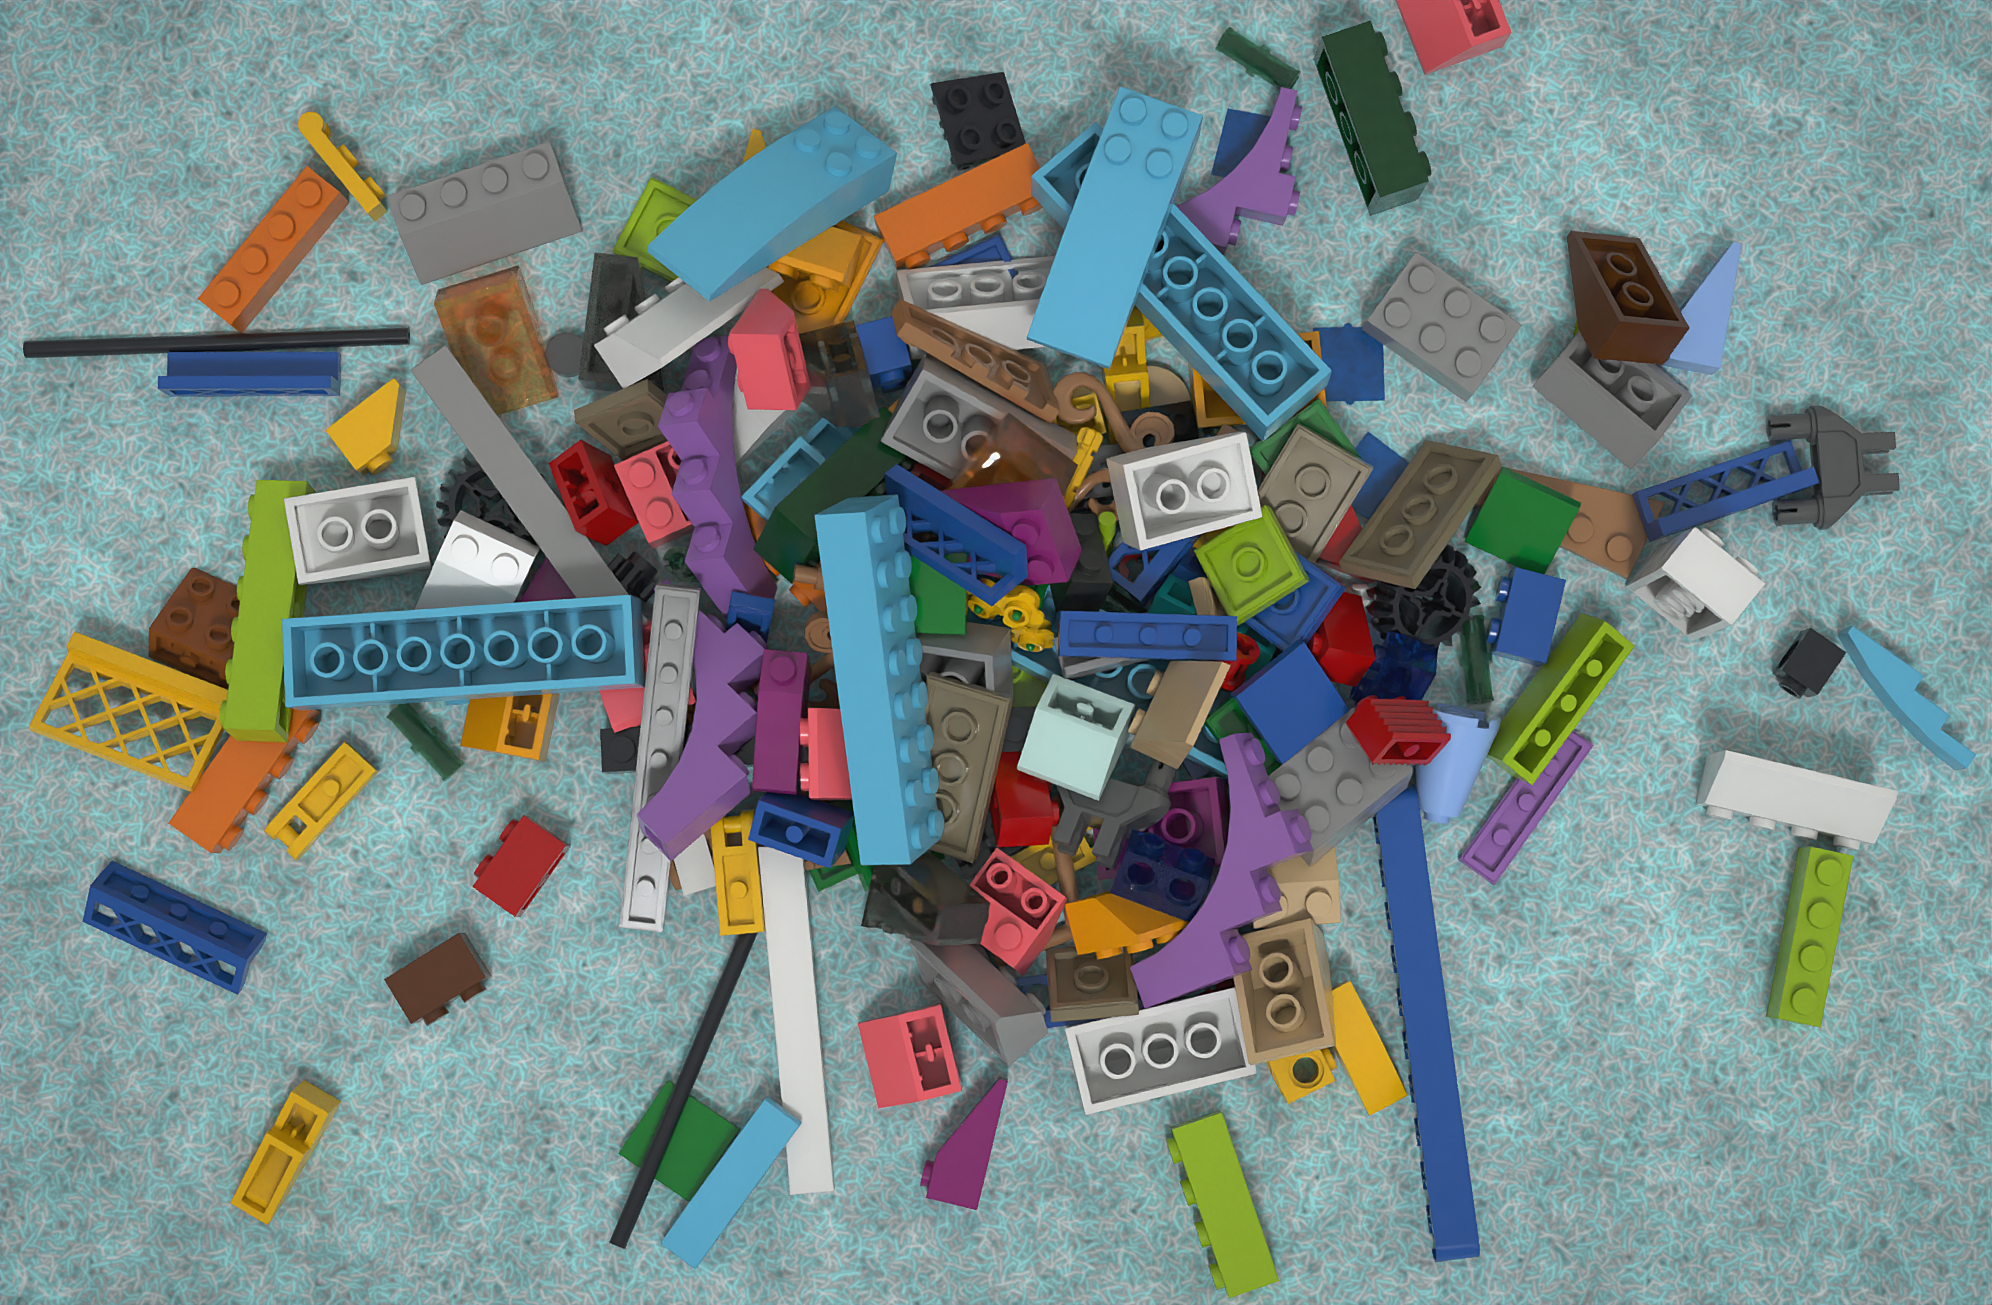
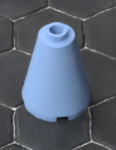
(1450, 776)

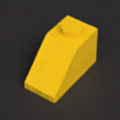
(371, 429)

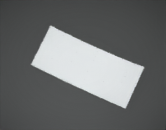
(695, 867)

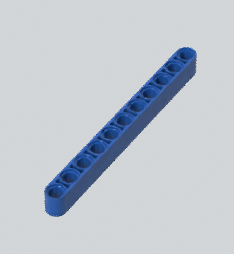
(1427, 1028)

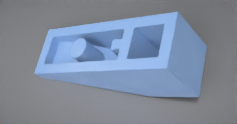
(1708, 317)

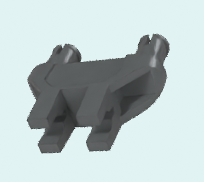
(1838, 462)
(1115, 814)

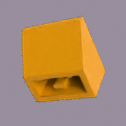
(826, 258)
(511, 725)
(1110, 922)

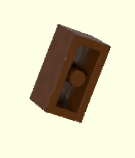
(438, 979)

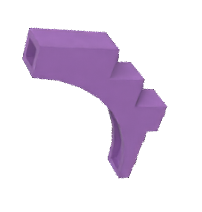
(1255, 185)
(707, 485)
(709, 775)
(1243, 892)

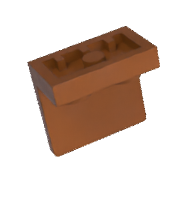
(196, 628)

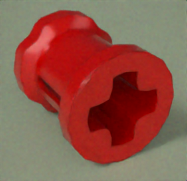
(1247, 653)

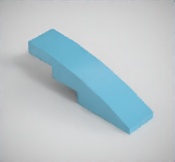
(796, 465)
(1895, 687)
(731, 1182)

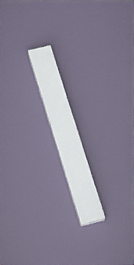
(796, 1019)

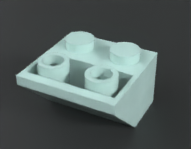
(1076, 737)

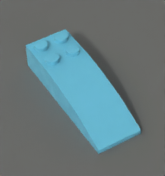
(776, 203)
(1115, 227)

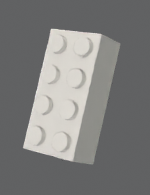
(1696, 583)

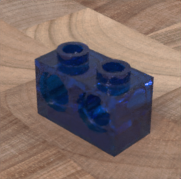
(1400, 669)
(1158, 884)

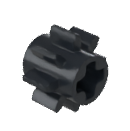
(634, 575)

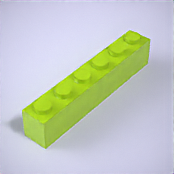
(266, 596)

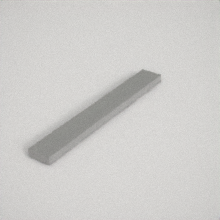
(515, 477)
(659, 747)

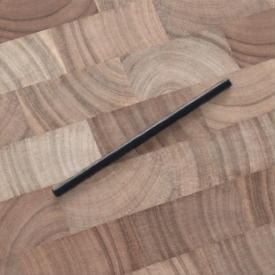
(216, 342)
(682, 1090)

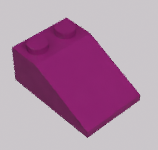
(1035, 516)
(1195, 820)

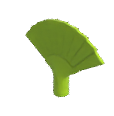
(1108, 526)

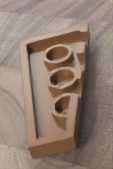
(984, 360)
(1606, 526)

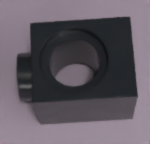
(1808, 664)

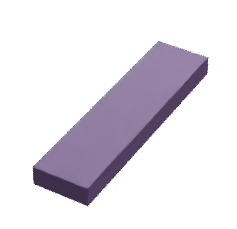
(1521, 812)

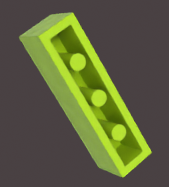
(1558, 697)
(1809, 936)
(1224, 1204)

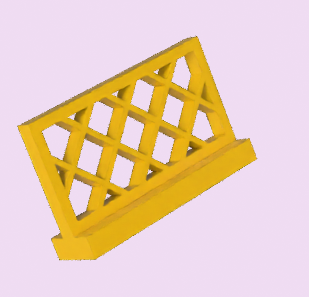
(141, 676)

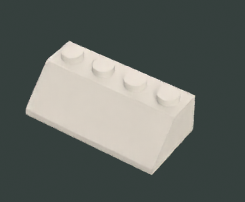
(980, 297)
(673, 325)
(1794, 798)
(1159, 1051)

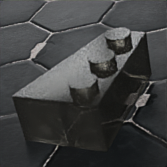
(615, 290)
(838, 376)
(925, 903)

